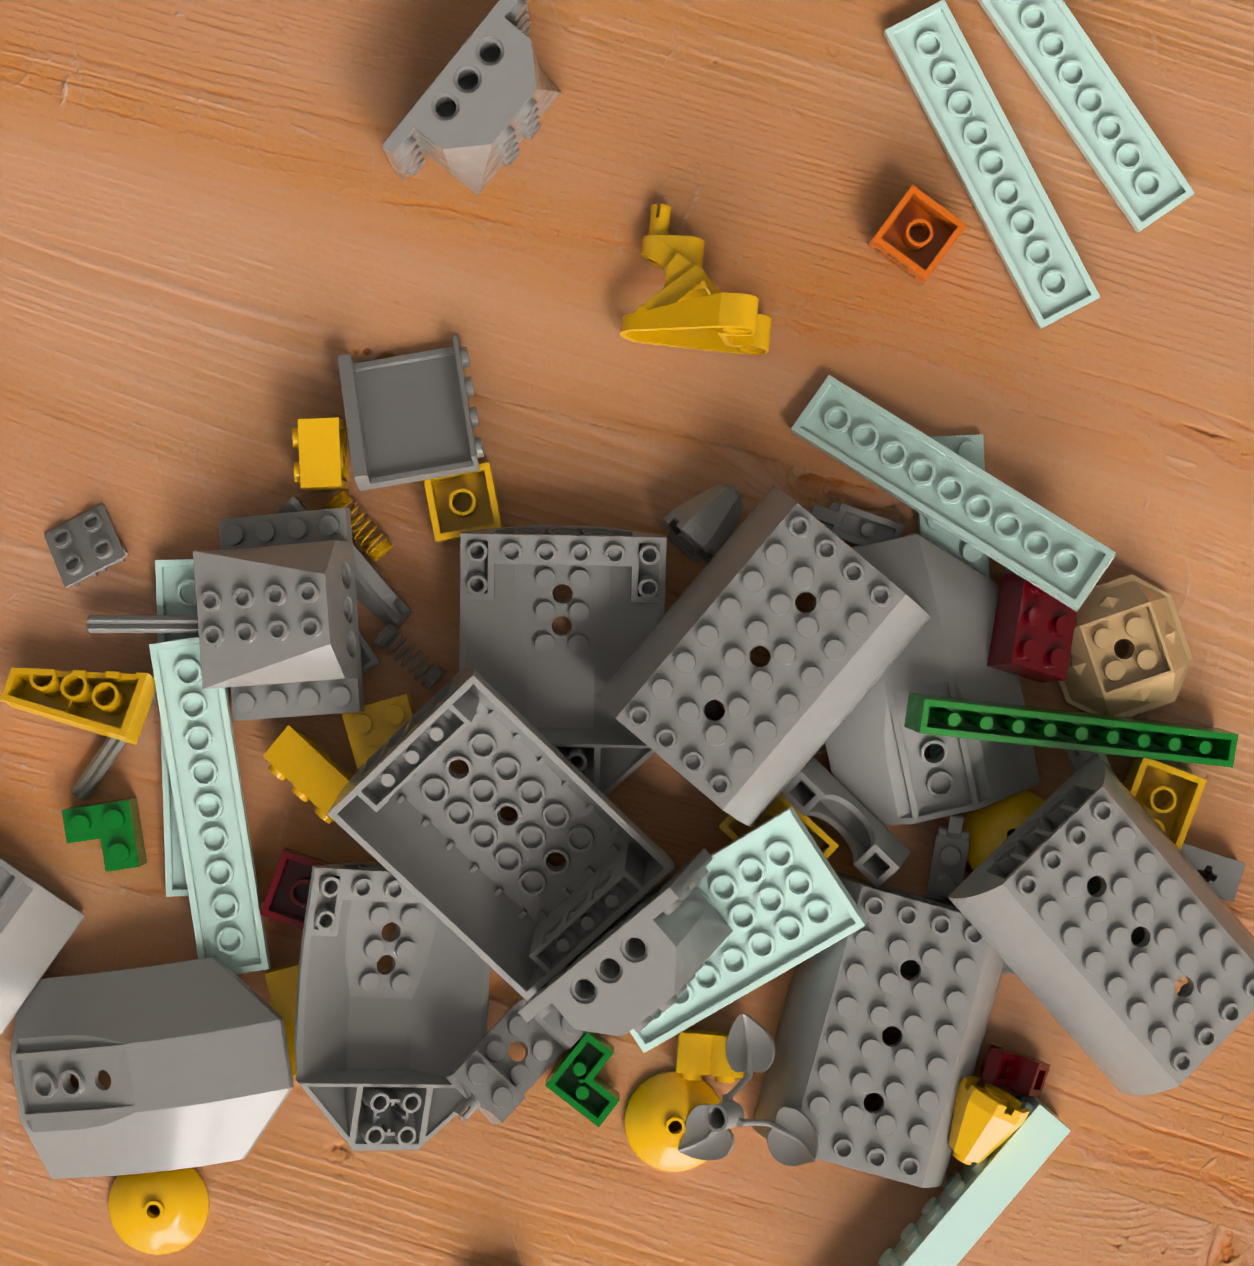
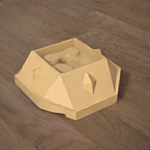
(1156, 654)

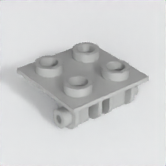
(85, 546)

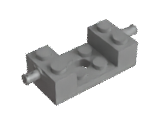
(494, 1080)

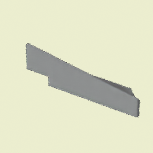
(371, 587)

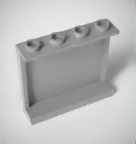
(410, 417)

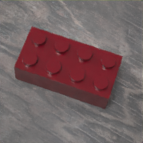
(1030, 632)

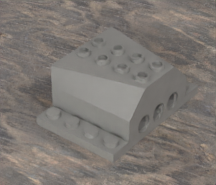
(478, 104)
(281, 615)
(638, 959)

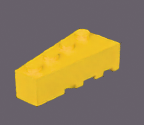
(94, 701)

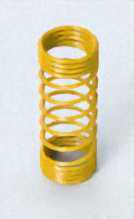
(381, 548)

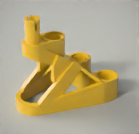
(690, 307)

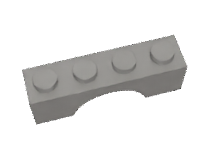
(873, 846)

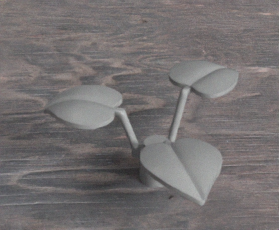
(708, 1127)

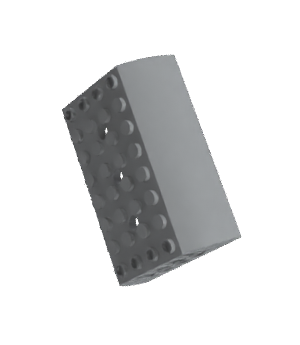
(816, 667)
(491, 873)
(1079, 947)
(834, 1025)

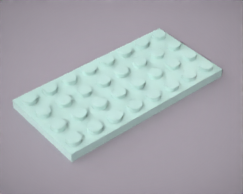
(781, 908)

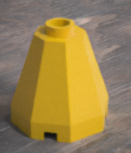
(982, 1120)

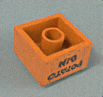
(917, 235)

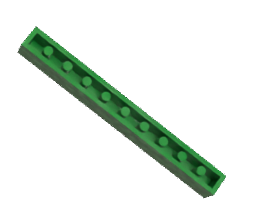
(1070, 730)

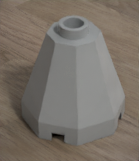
(704, 522)

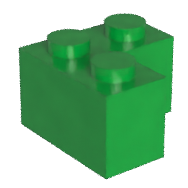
(115, 824)
(577, 1079)

